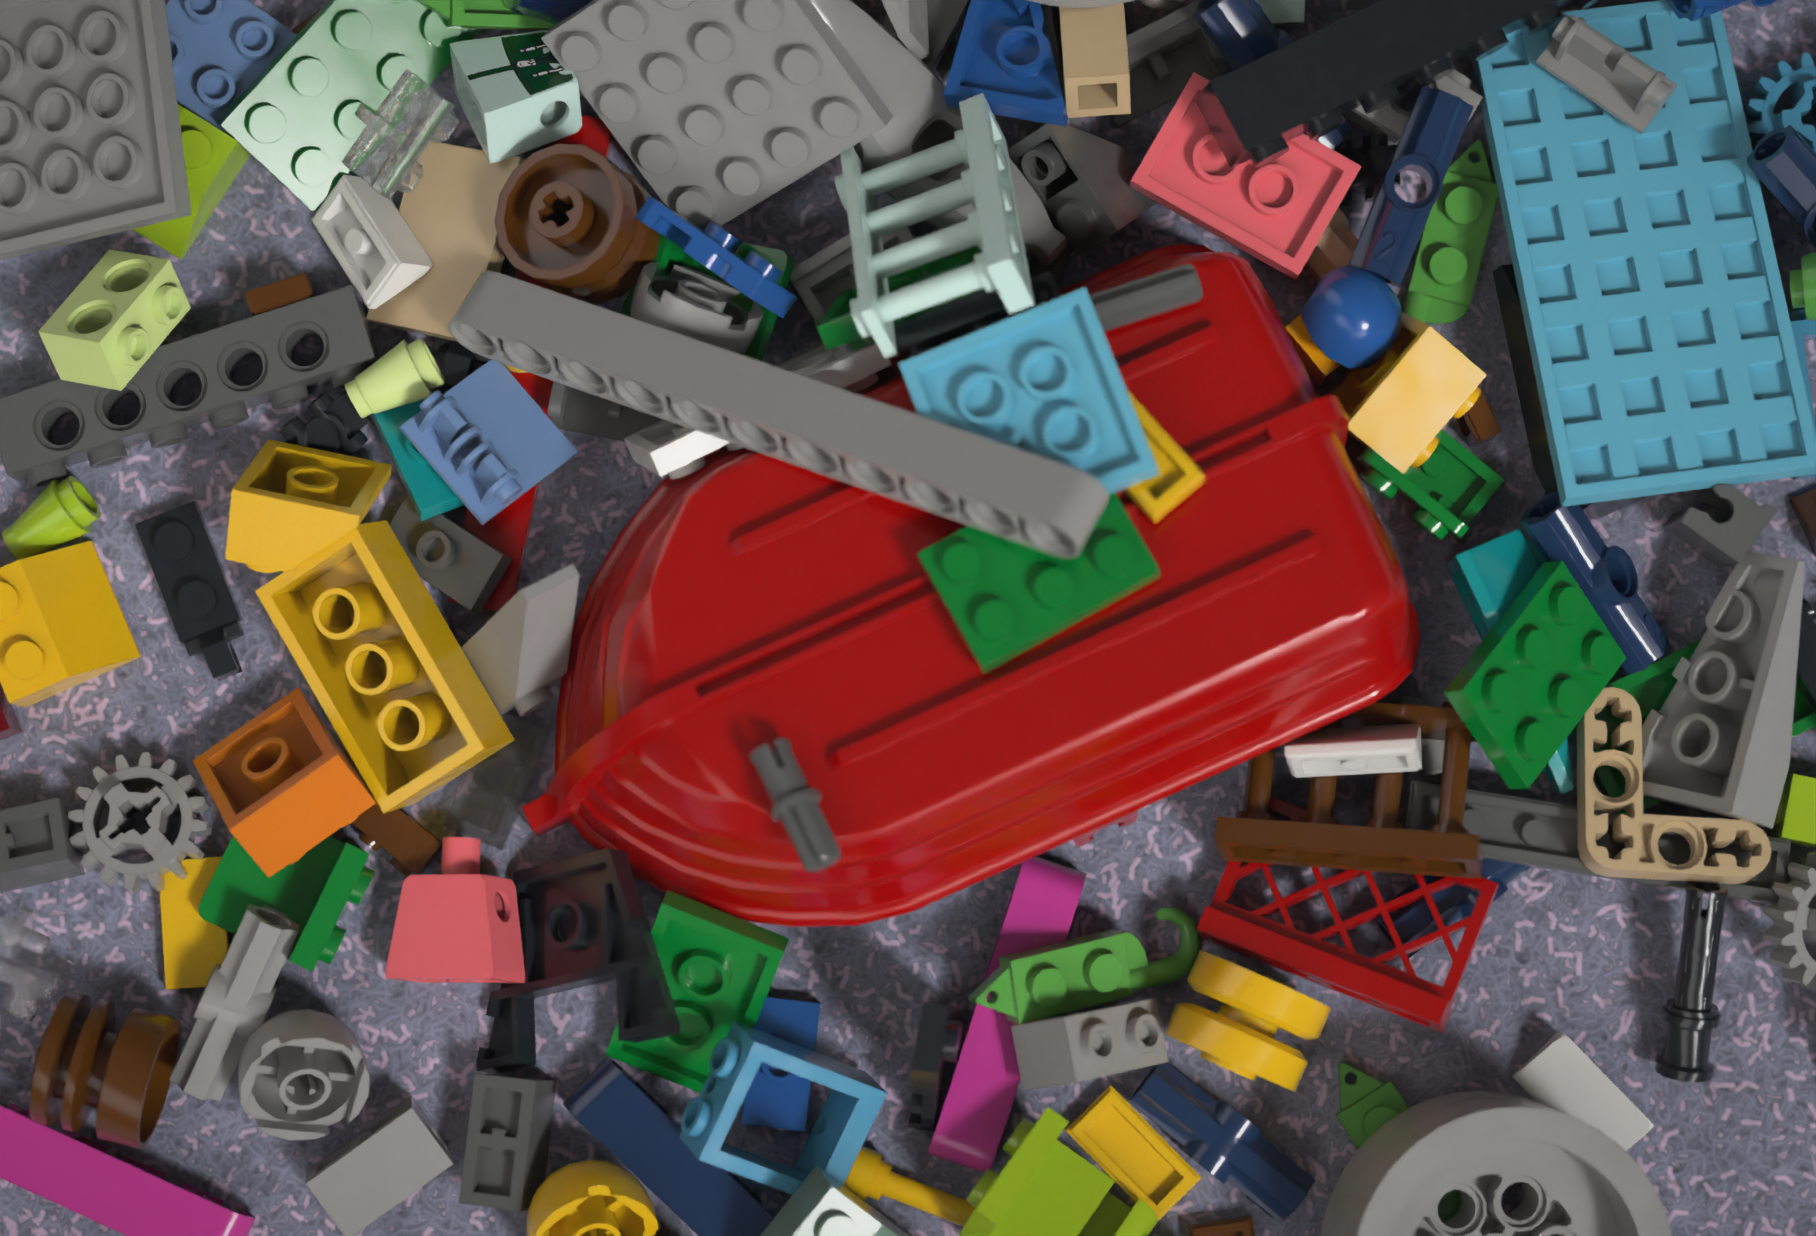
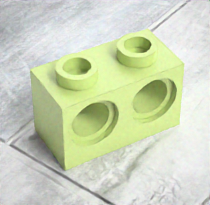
(114, 319)

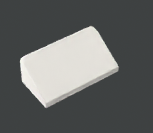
(370, 241)
(1355, 751)
(1572, 1084)

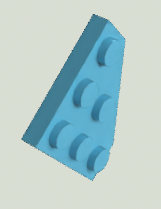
(1040, 387)

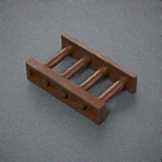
(1382, 841)

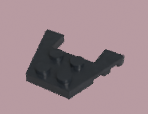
(578, 930)

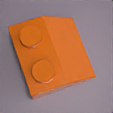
(283, 783)

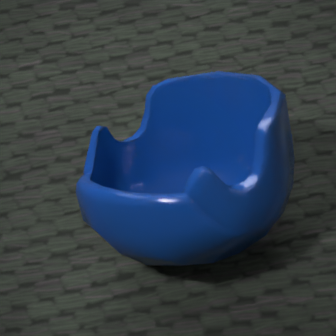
(1353, 316)

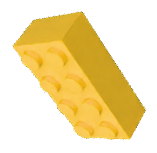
(384, 666)

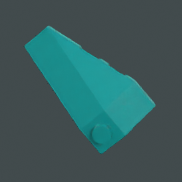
(1488, 583)

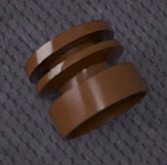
(91, 1066)

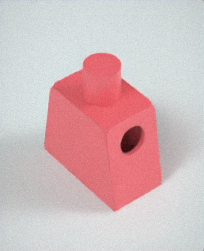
(457, 923)

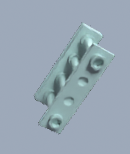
(991, 226)

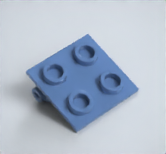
(220, 51)
(488, 440)

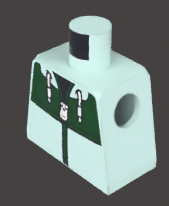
(515, 93)

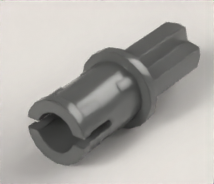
(796, 805)

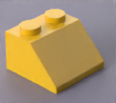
(1409, 395)
(298, 504)
(59, 624)

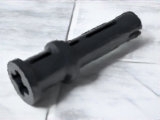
(1691, 1011)

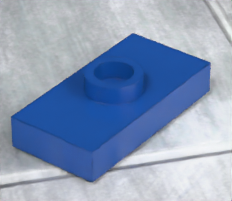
(777, 1096)

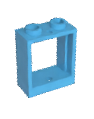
(835, 1136)

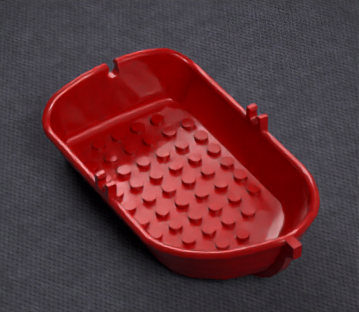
(801, 613)

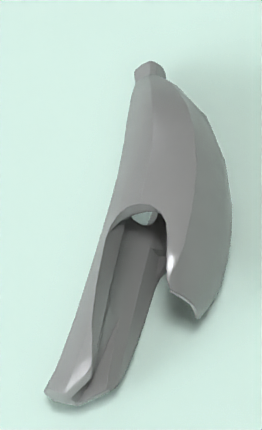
(922, 121)

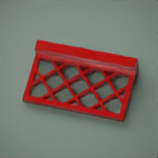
(1343, 968)

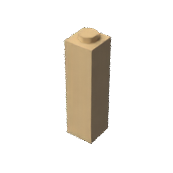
(1095, 61)

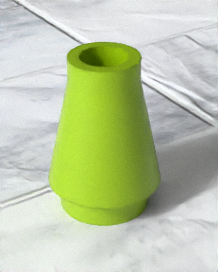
(54, 517)

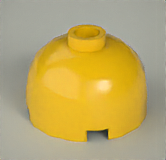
(591, 1201)

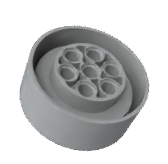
(1481, 1144)

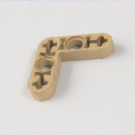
(1642, 831)

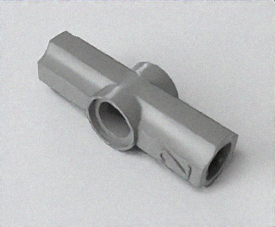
(234, 1002)

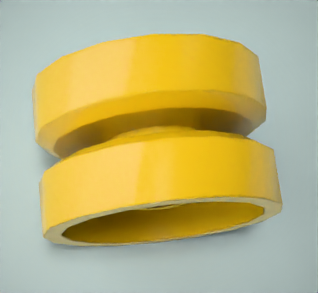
(1247, 1022)

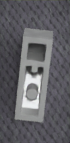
(527, 643)

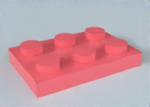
(1264, 210)

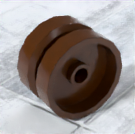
(575, 223)

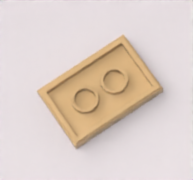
(455, 224)

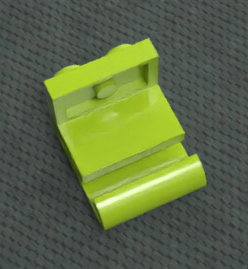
(1050, 1191)

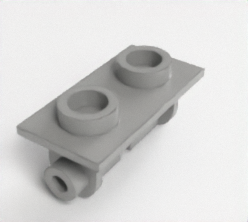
(1606, 73)

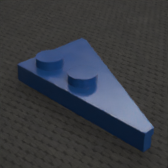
(1009, 60)

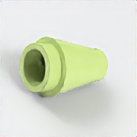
(395, 379)

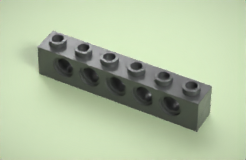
(212, 355)

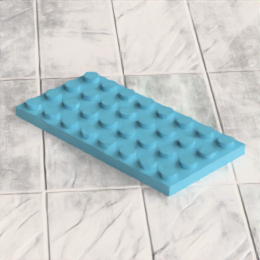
(1646, 268)

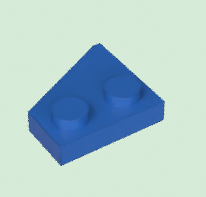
(717, 251)

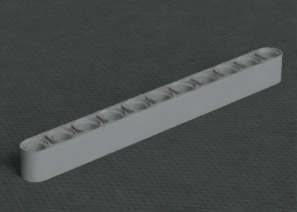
(782, 414)

